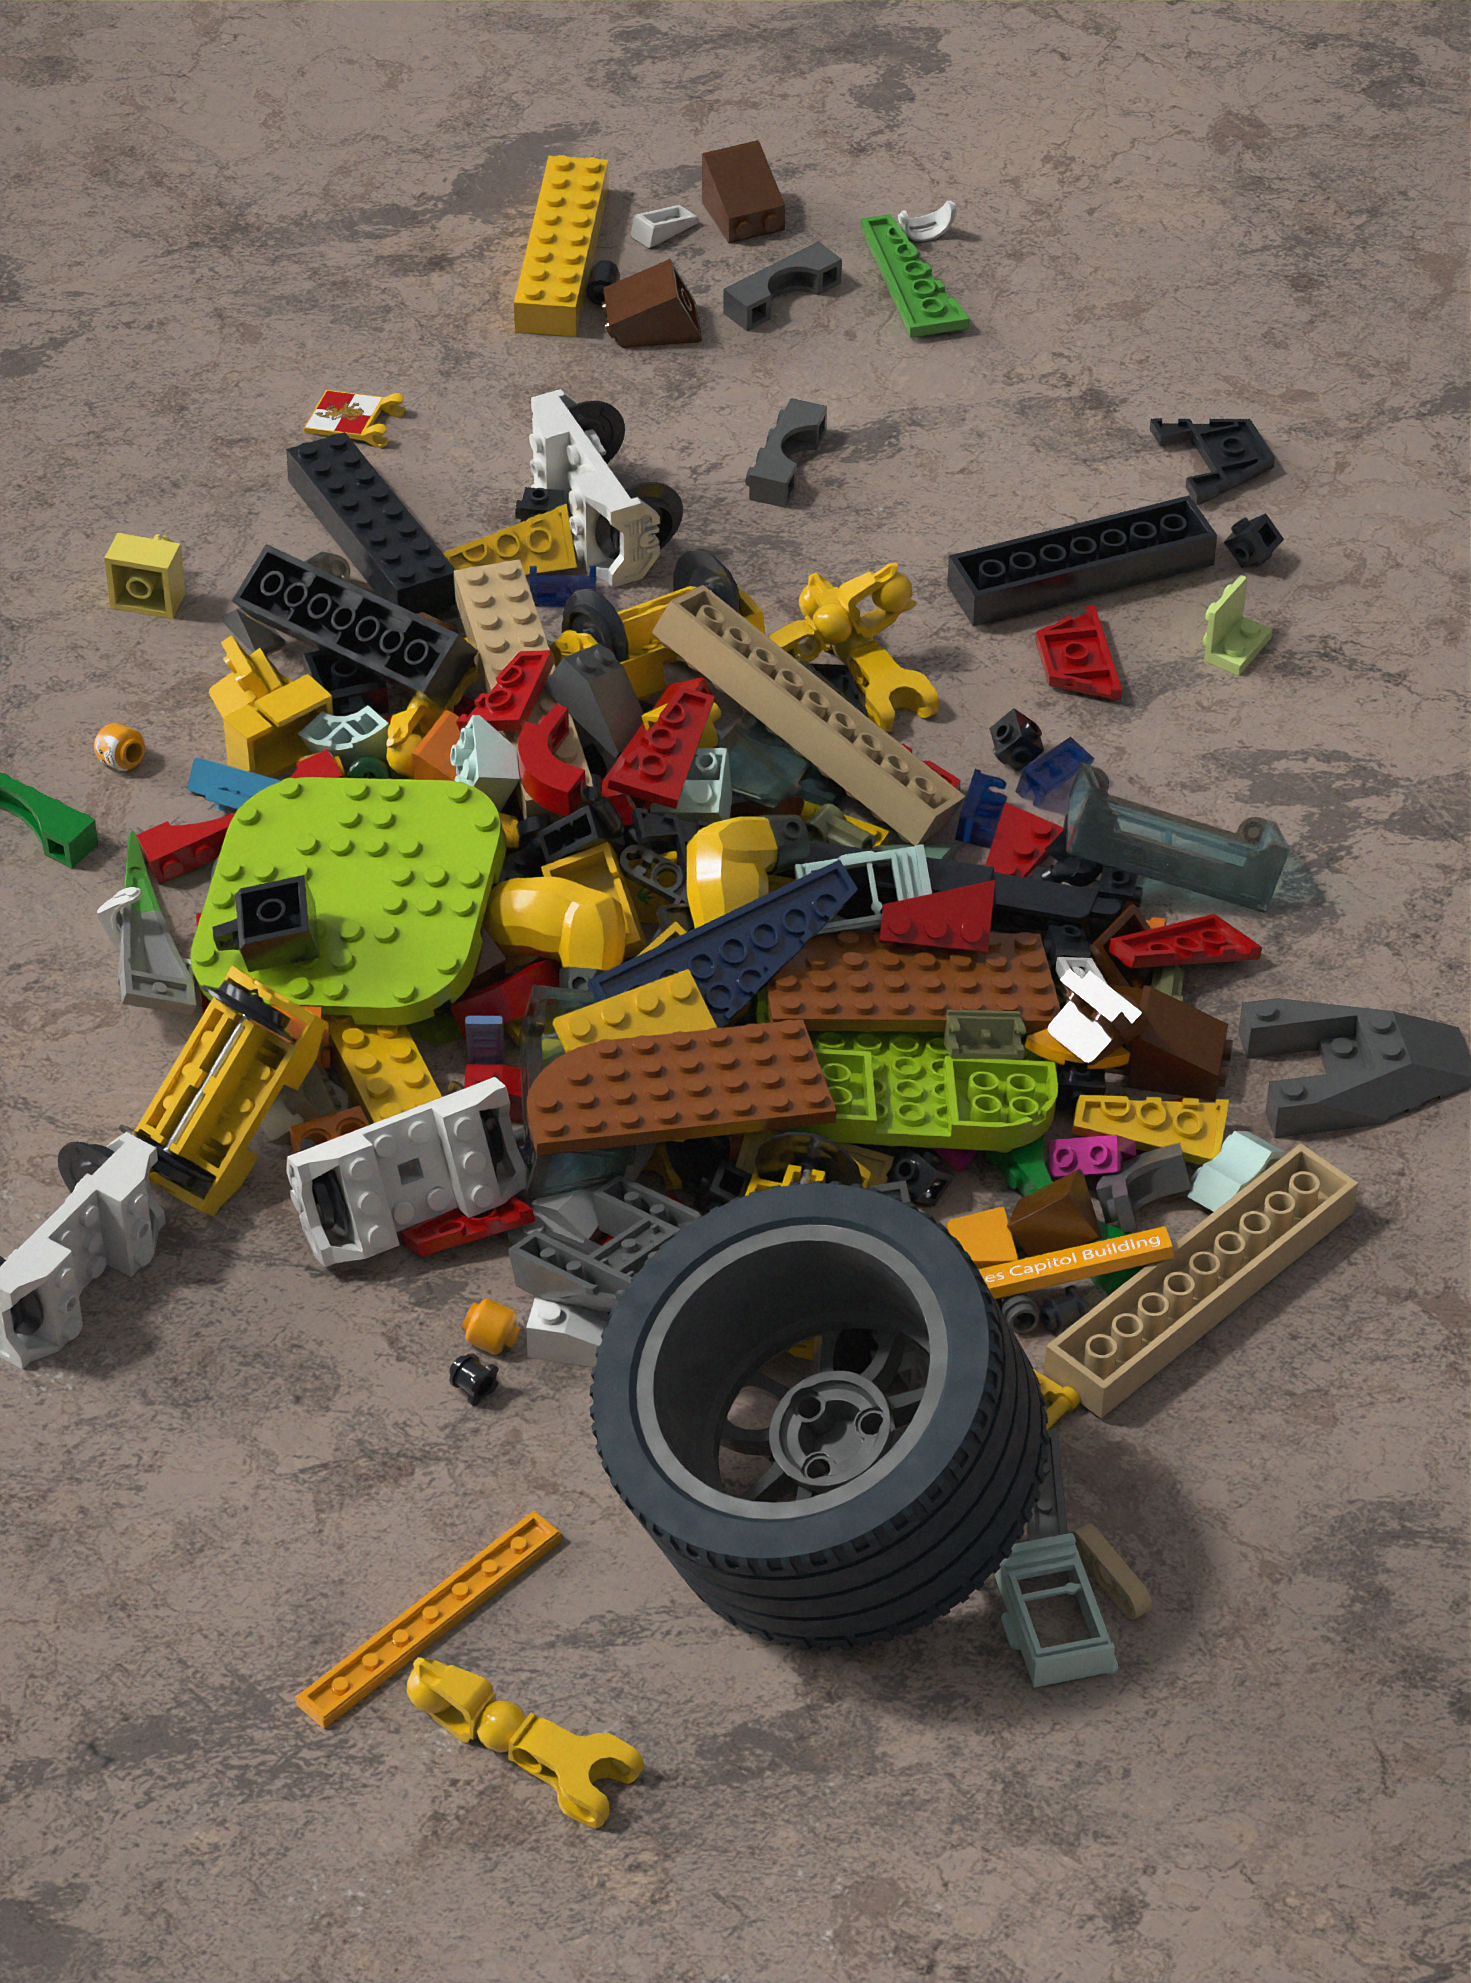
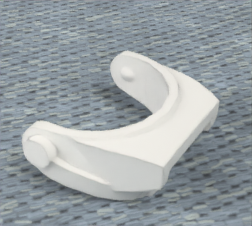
(934, 224)
(110, 913)

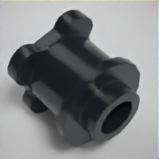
(1063, 1311)
(473, 1377)

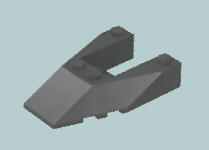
(1371, 1060)
(625, 1210)

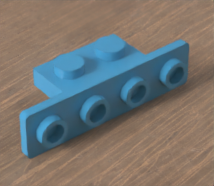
(225, 784)

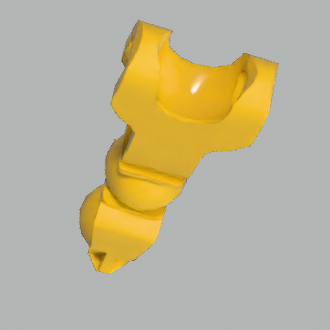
(834, 622)
(872, 667)
(412, 725)
(567, 1762)

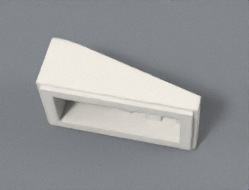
(660, 225)

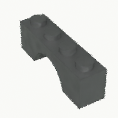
(808, 270)
(797, 430)

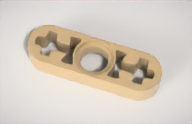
(1112, 1572)

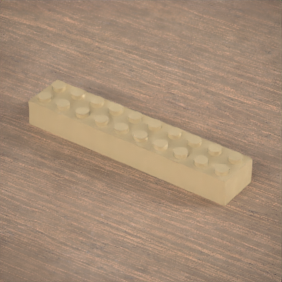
(500, 624)
(808, 715)
(1211, 1275)

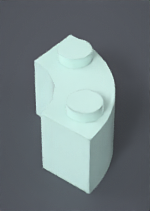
(347, 735)
(1237, 1165)

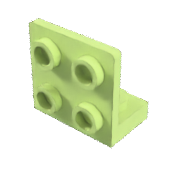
(1230, 637)

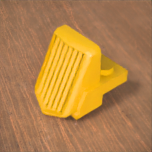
(250, 678)

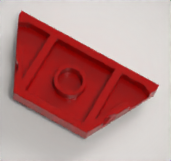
(1078, 656)

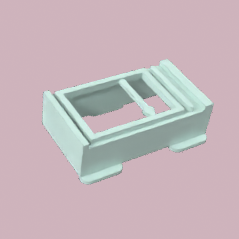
(909, 874)
(1061, 1661)

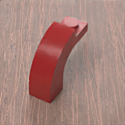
(543, 776)
(509, 996)

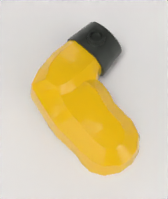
(732, 861)
(559, 923)

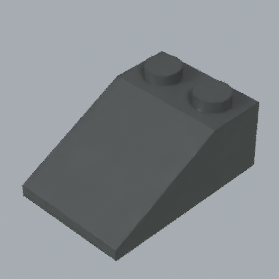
(598, 696)

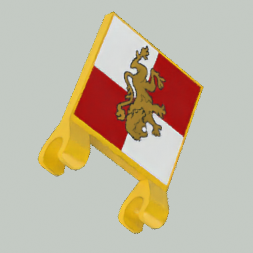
(354, 415)

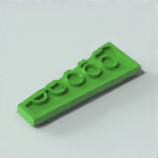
(915, 291)

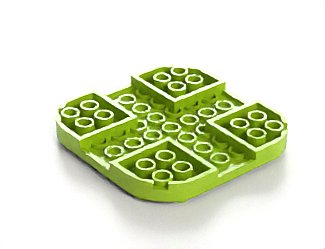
(394, 886)
(912, 1093)

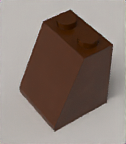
(741, 192)
(651, 309)
(1180, 1050)

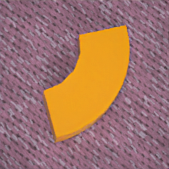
(1048, 1047)

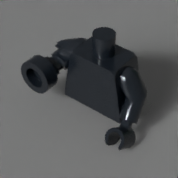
(578, 830)
(1069, 868)

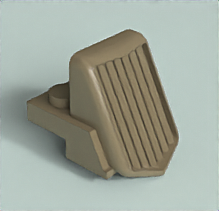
(314, 1099)

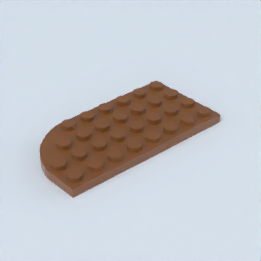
(884, 986)
(679, 1088)

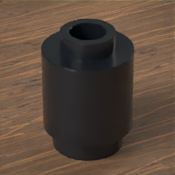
(601, 275)

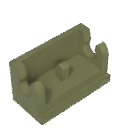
(984, 1034)

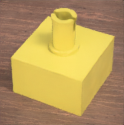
(145, 575)

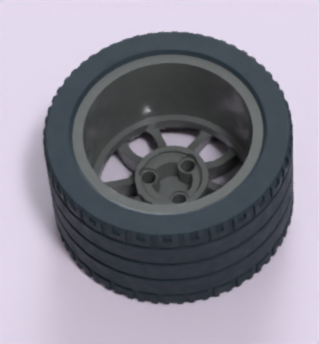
(902, 1516)

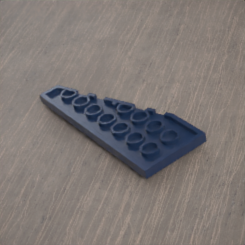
(742, 949)

